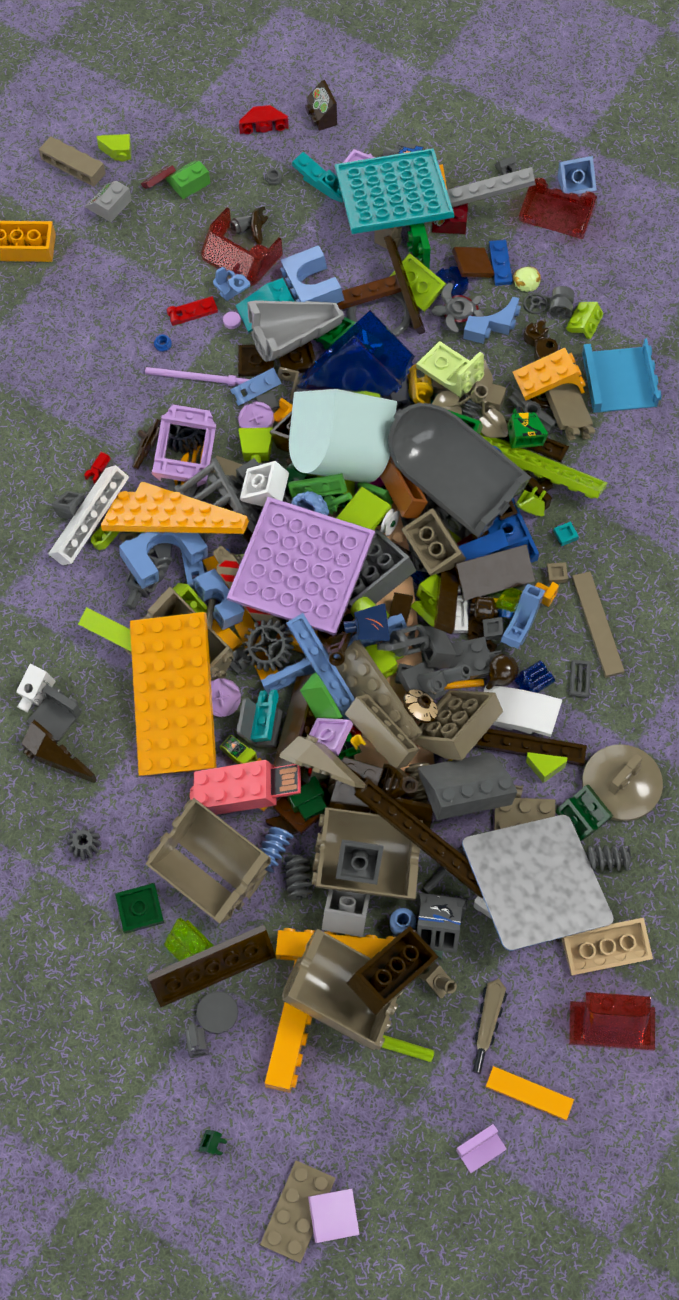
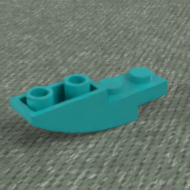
(317, 177)

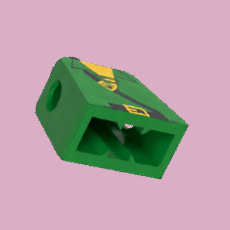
(525, 429)

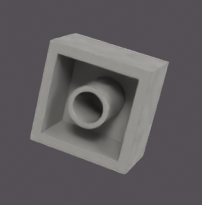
(345, 912)

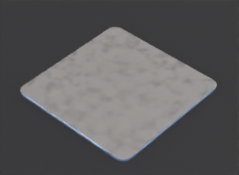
(537, 882)

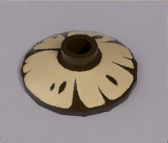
(420, 706)

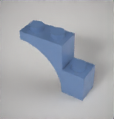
(502, 322)

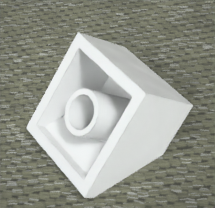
(264, 482)

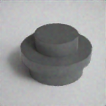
(273, 177)

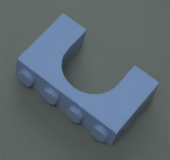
(302, 265)
(136, 557)

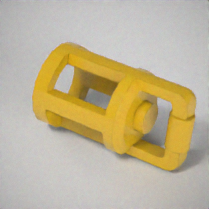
(419, 388)

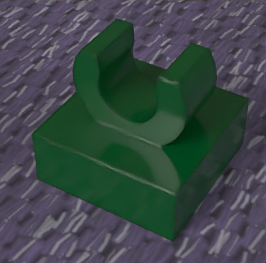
(210, 1142)

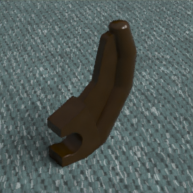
(257, 221)

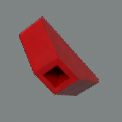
(263, 118)

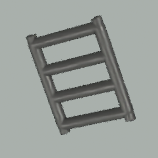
(215, 465)

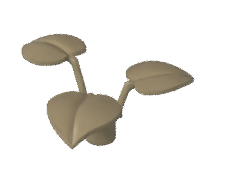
(493, 421)

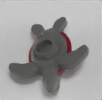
(456, 308)

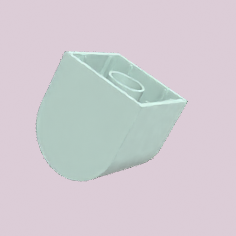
(340, 434)

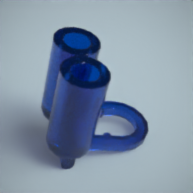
(535, 678)

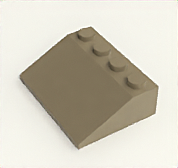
(460, 723)

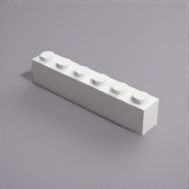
(88, 515)

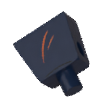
(370, 624)

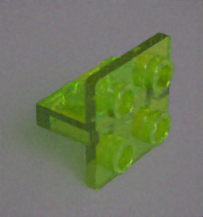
(186, 940)

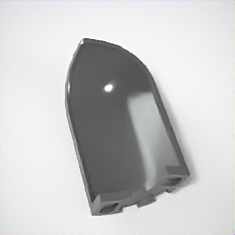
(454, 465)

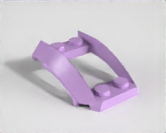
(179, 469)

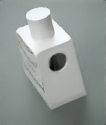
(32, 686)

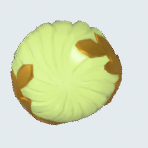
(527, 279)

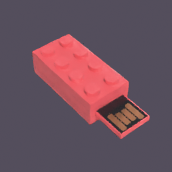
(245, 786)

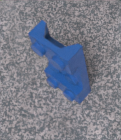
(519, 535)

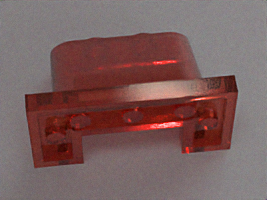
(613, 1021)

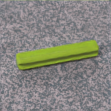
(408, 1048)

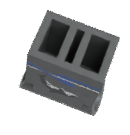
(440, 920)

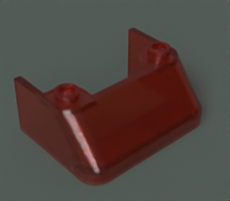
(224, 253)

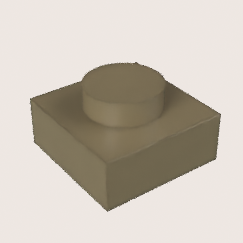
(557, 573)

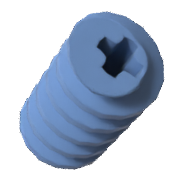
(274, 845)

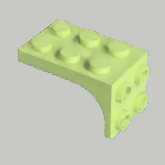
(452, 369)

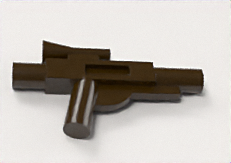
(148, 440)

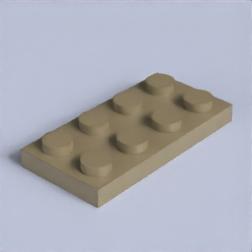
(291, 1222)

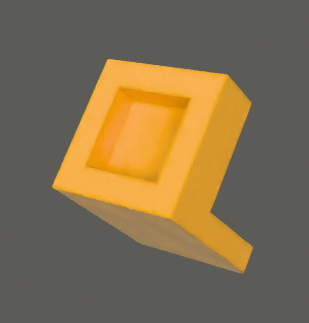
(283, 411)
(550, 592)

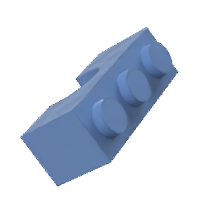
(212, 586)

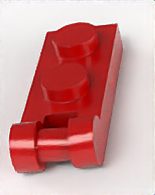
(192, 310)

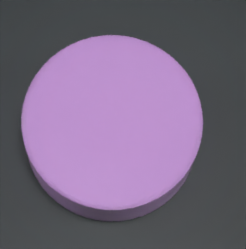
(231, 320)

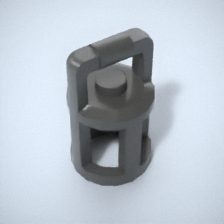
(400, 643)

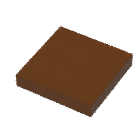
(473, 262)

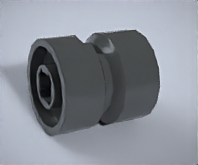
(561, 302)

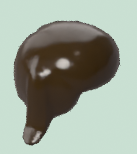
(502, 671)

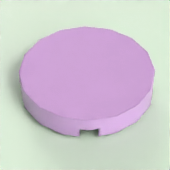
(256, 416)
(225, 697)

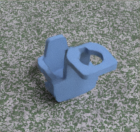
(234, 285)

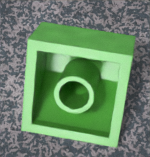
(189, 179)

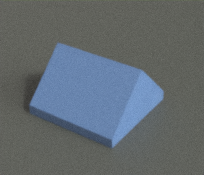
(577, 175)

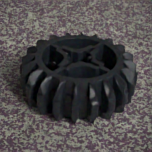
(186, 438)

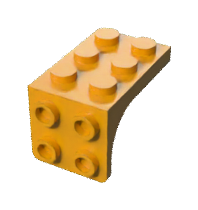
(548, 374)

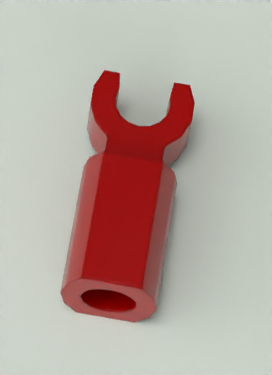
(98, 466)

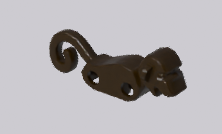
(536, 336)

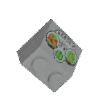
(110, 200)

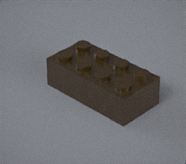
(392, 970)

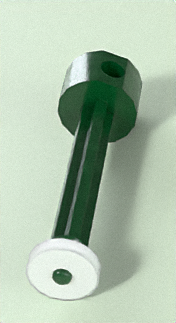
(388, 522)

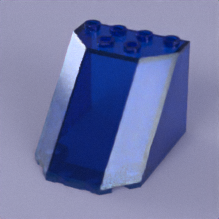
(361, 360)

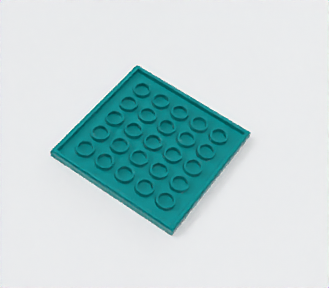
(393, 191)

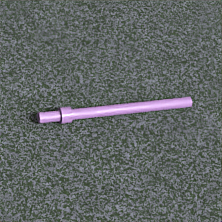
(231, 380)

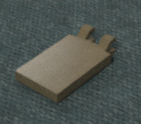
(570, 411)

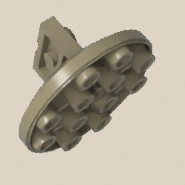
(624, 781)

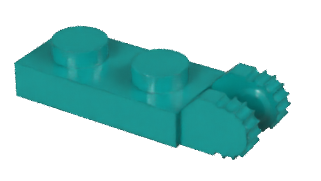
(264, 716)

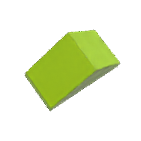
(545, 765)

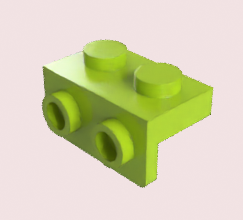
(585, 319)

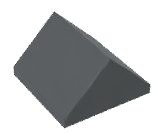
(359, 861)

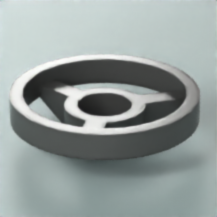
(533, 305)

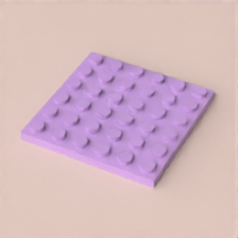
(301, 565)

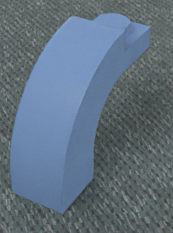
(524, 616)

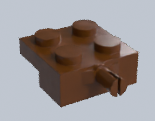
(285, 810)

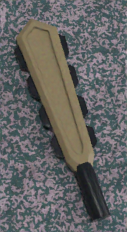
(491, 1009)

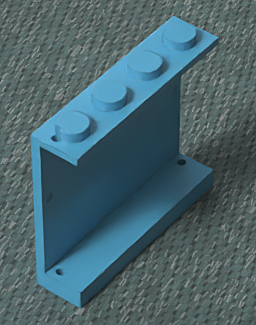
(621, 378)

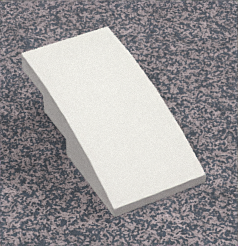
(526, 710)

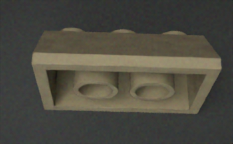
(433, 543)

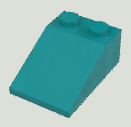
(272, 291)

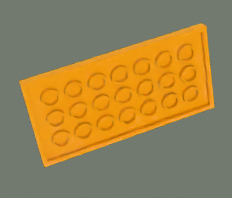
(172, 694)

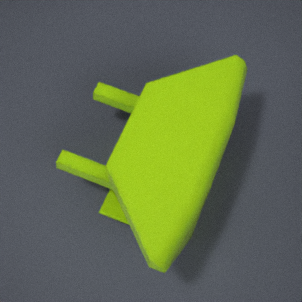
(531, 503)

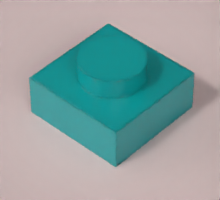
(566, 533)

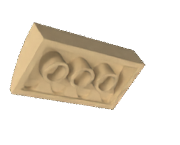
(607, 947)

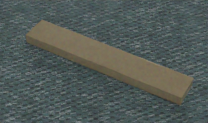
(598, 624)

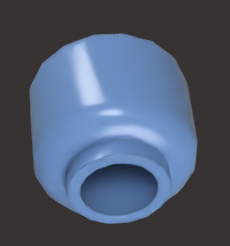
(402, 916)

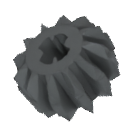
(82, 835)

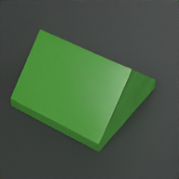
(319, 699)

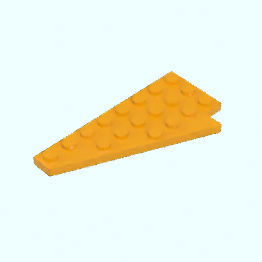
(169, 511)

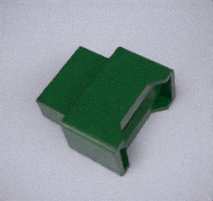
(310, 801)

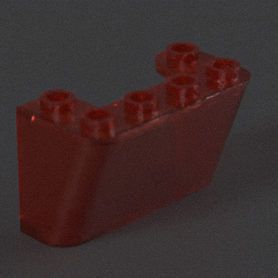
(558, 210)

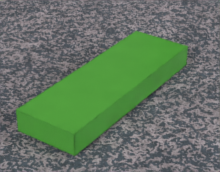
(321, 485)

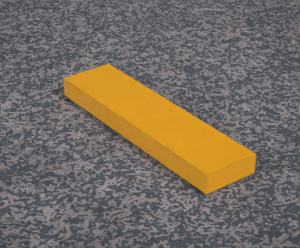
(529, 1093)

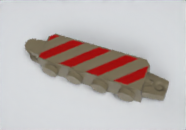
(228, 569)

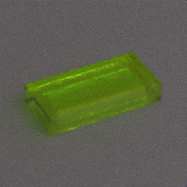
(509, 599)

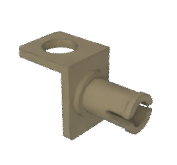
(294, 378)
(439, 981)

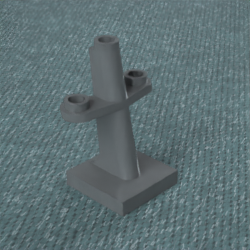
(432, 682)

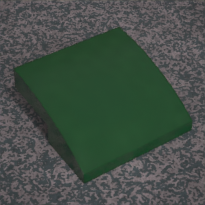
(585, 811)

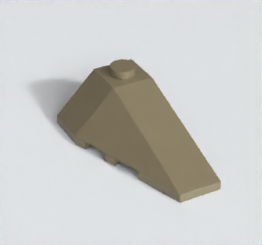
(315, 755)

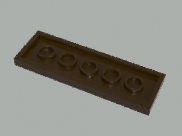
(211, 966)

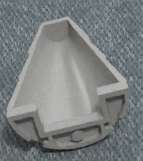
(289, 324)

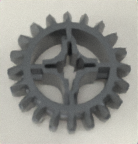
(263, 630)

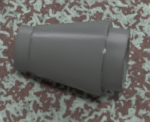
(240, 224)

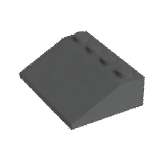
(382, 570)
(467, 786)

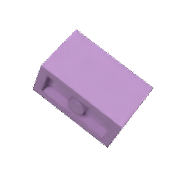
(481, 1148)

